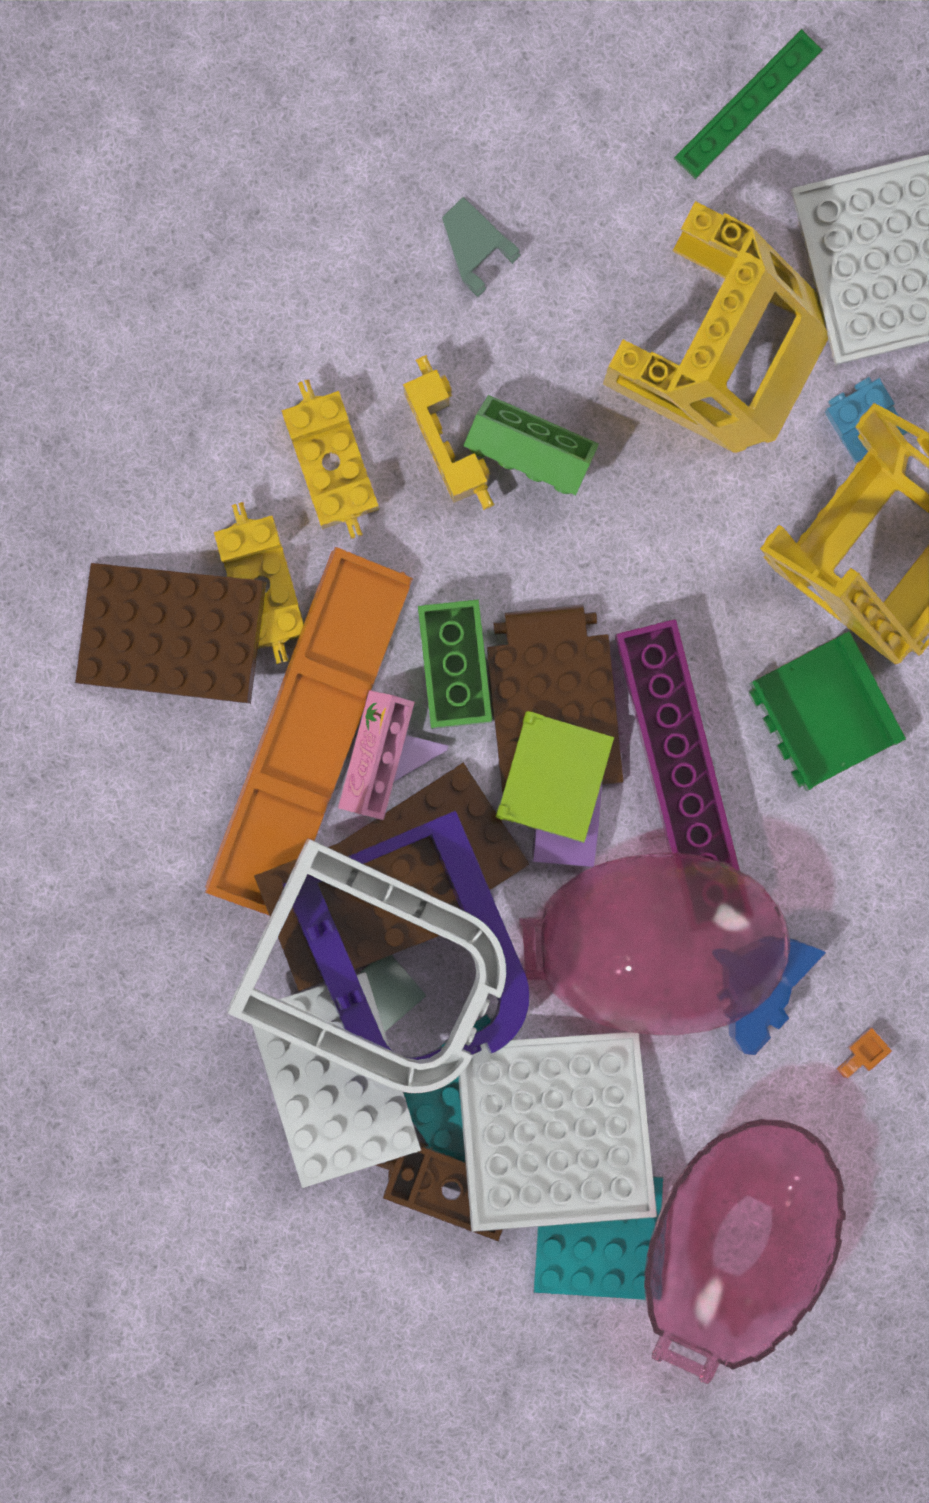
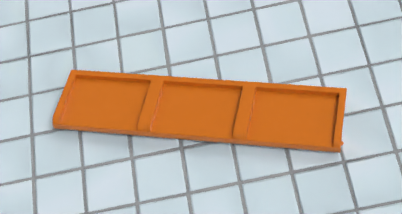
(310, 724)

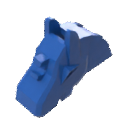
(751, 1031)

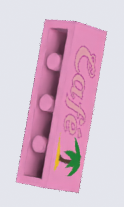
(376, 754)

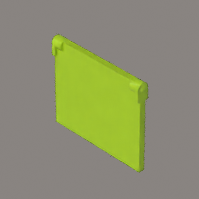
(555, 777)

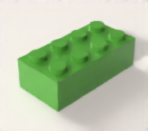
(530, 445)
(454, 664)

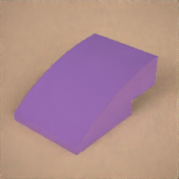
(562, 850)

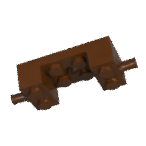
(418, 1184)

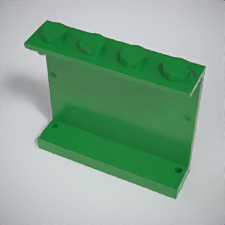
(826, 711)

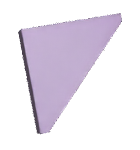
(417, 753)

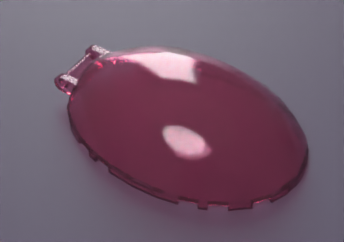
(660, 944)
(743, 1245)

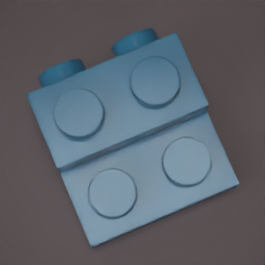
(847, 411)

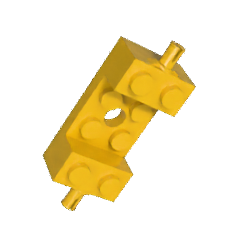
(425, 397)
(322, 428)
(255, 550)

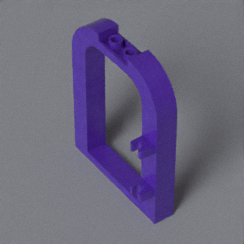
(472, 898)

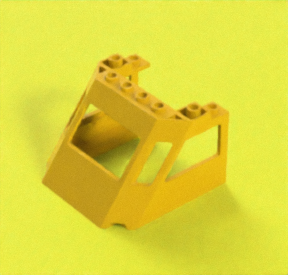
(752, 279)
(903, 618)

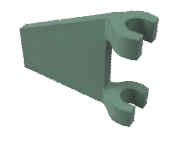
(473, 241)

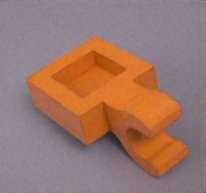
(866, 1051)

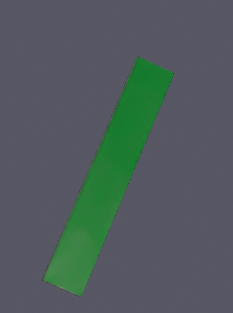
(748, 104)

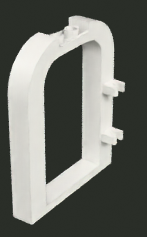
(346, 1047)

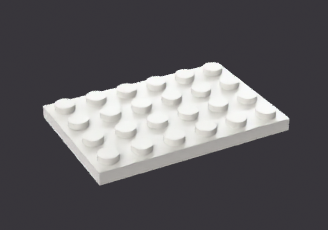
(328, 1112)

